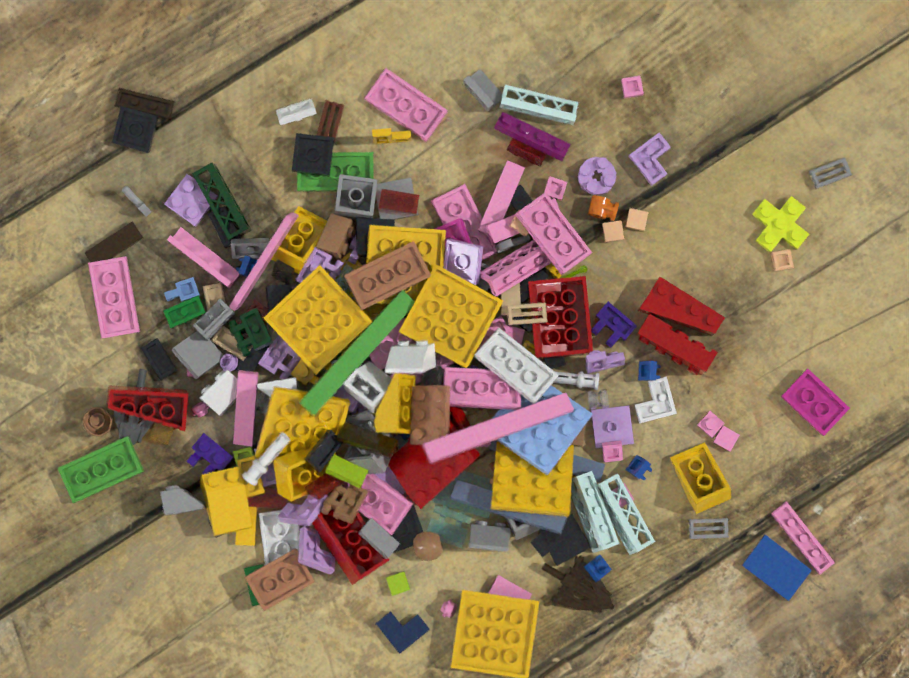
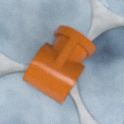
(601, 208)

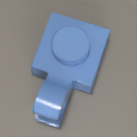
(185, 290)

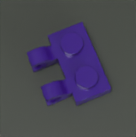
(615, 321)
(212, 452)

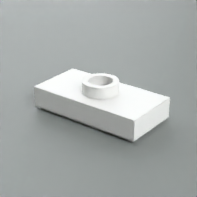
(296, 112)

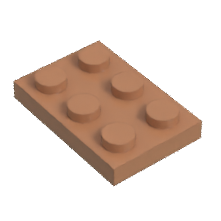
(429, 413)
(279, 580)

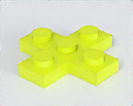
(780, 224)

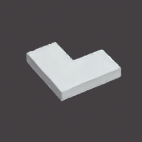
(660, 405)

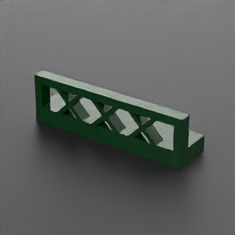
(228, 198)

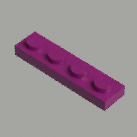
(532, 136)

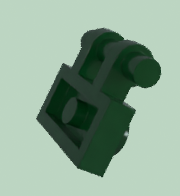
(256, 330)

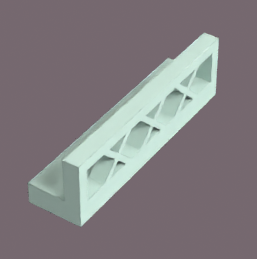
(538, 109)
(594, 512)
(619, 520)

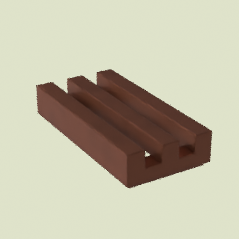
(334, 105)

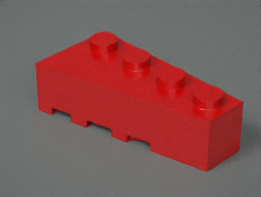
(678, 307)
(676, 345)
(151, 404)

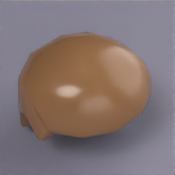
(97, 421)
(427, 546)

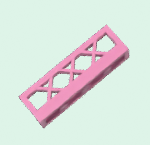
(204, 257)
(520, 269)

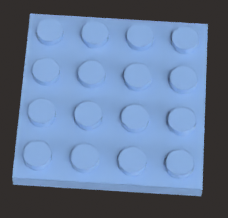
(548, 441)

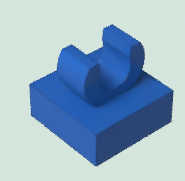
(246, 266)
(647, 371)
(638, 467)
(597, 568)

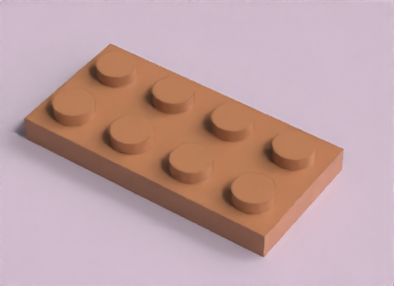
(387, 275)

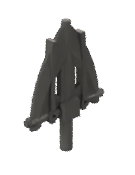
(131, 427)

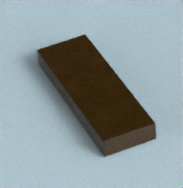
(145, 103)
(115, 243)
(367, 440)

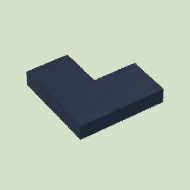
(402, 636)

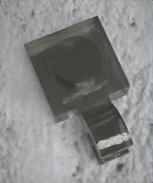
(285, 274)
(433, 376)

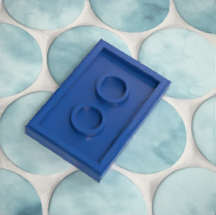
(776, 567)

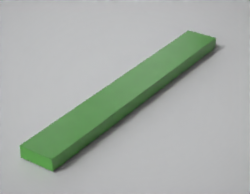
(357, 353)

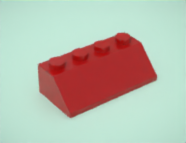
(349, 549)

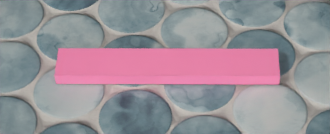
(263, 261)

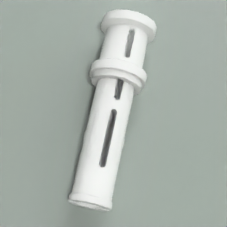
(579, 379)
(261, 465)

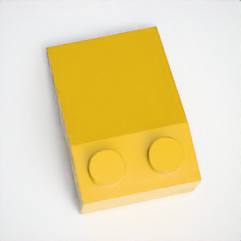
(300, 239)
(395, 408)
(294, 474)
(701, 478)
(226, 501)

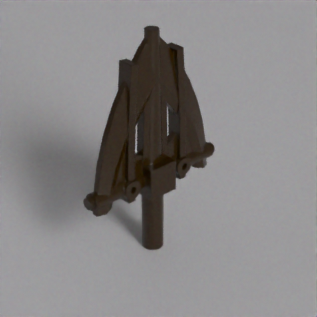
(597, 597)

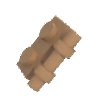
(348, 506)

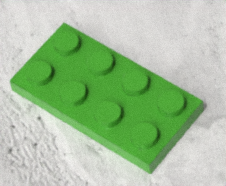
(345, 163)
(101, 469)

